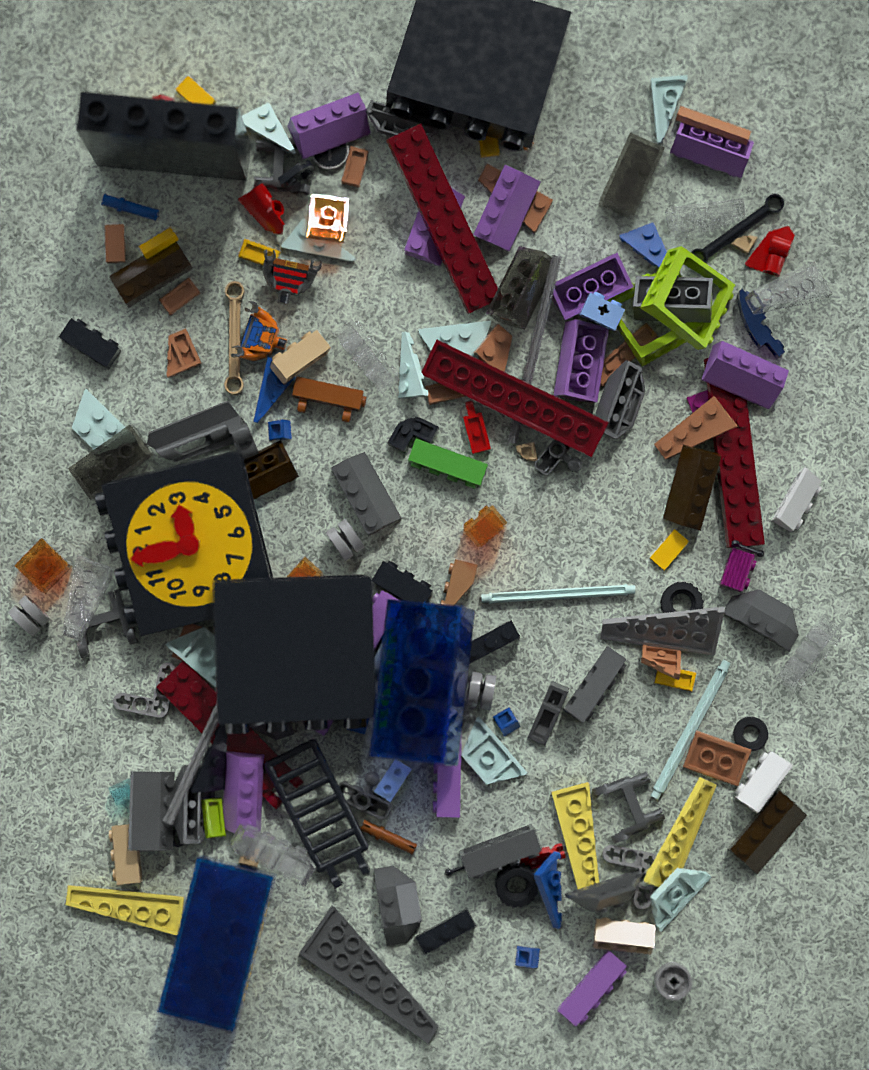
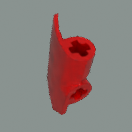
(263, 209)
(772, 251)

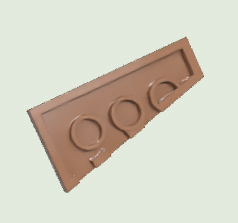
(537, 208)
(700, 426)

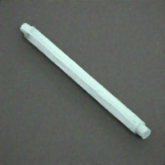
(558, 594)
(690, 729)

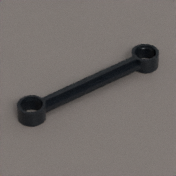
(740, 228)

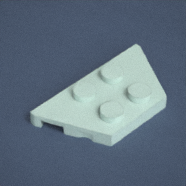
(461, 336)
(95, 422)
(197, 651)
(489, 756)
(675, 894)

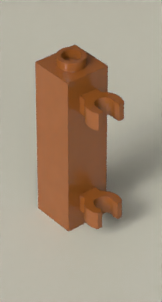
(328, 394)

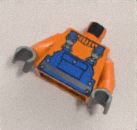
(259, 336)

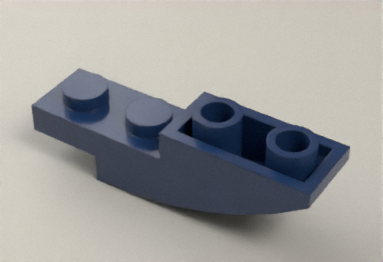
(758, 333)

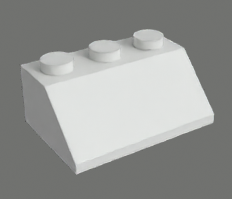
(797, 500)
(762, 781)

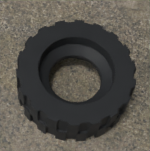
(681, 588)
(516, 899)

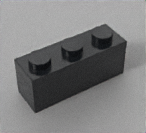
(90, 343)
(401, 583)
(493, 641)
(445, 931)

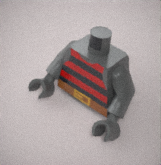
(288, 276)

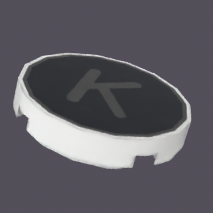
(332, 158)

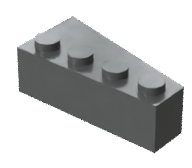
(594, 685)

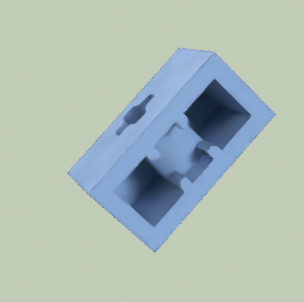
(591, 312)
(392, 780)

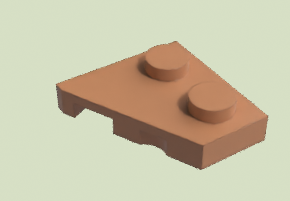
(495, 348)
(181, 353)
(662, 659)

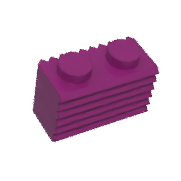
(737, 570)

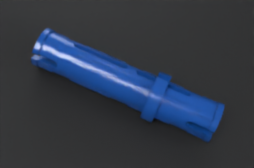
(130, 207)

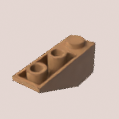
(461, 580)

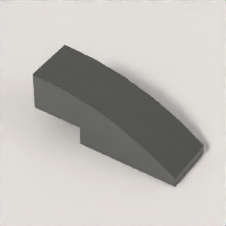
(548, 712)

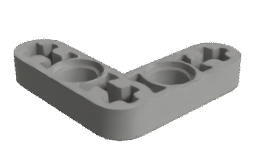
(151, 703)
(638, 863)

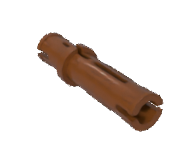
(388, 837)

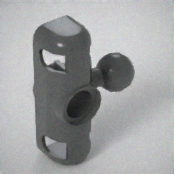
(550, 459)
(374, 801)

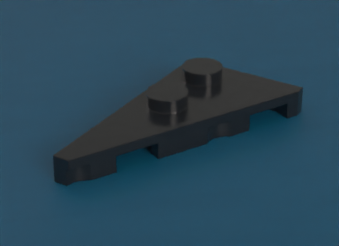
(213, 766)

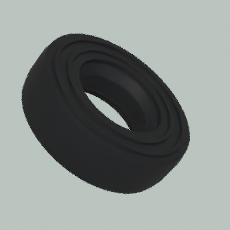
(754, 722)

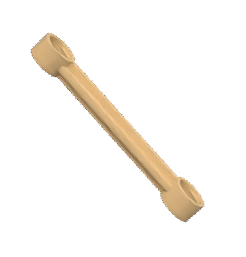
(234, 336)

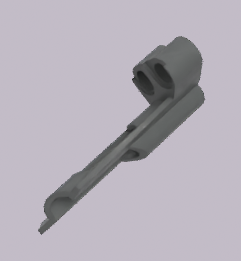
(218, 424)

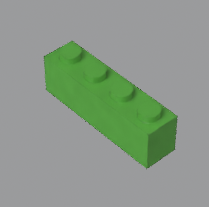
(448, 463)

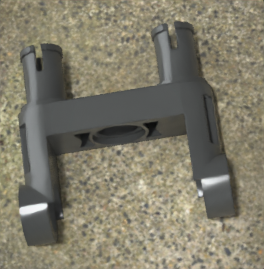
(279, 158)
(115, 614)
(628, 786)

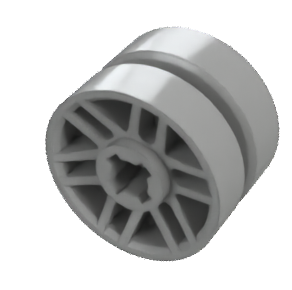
(345, 539)
(29, 615)
(481, 691)
(678, 989)

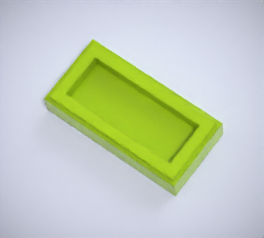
(213, 818)

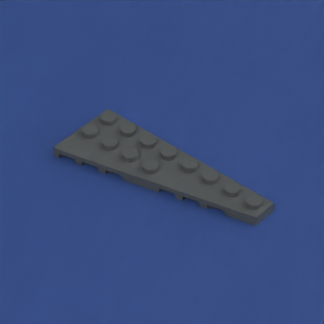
(351, 961)

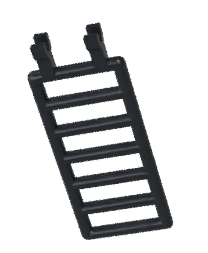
(295, 816)

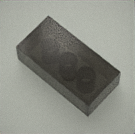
(631, 176)
(520, 288)
(111, 460)

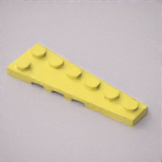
(576, 823)
(682, 835)
(144, 909)

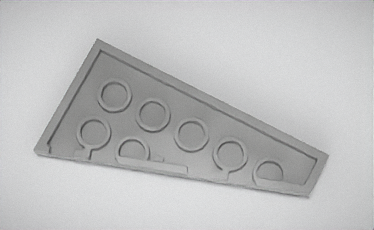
(681, 630)

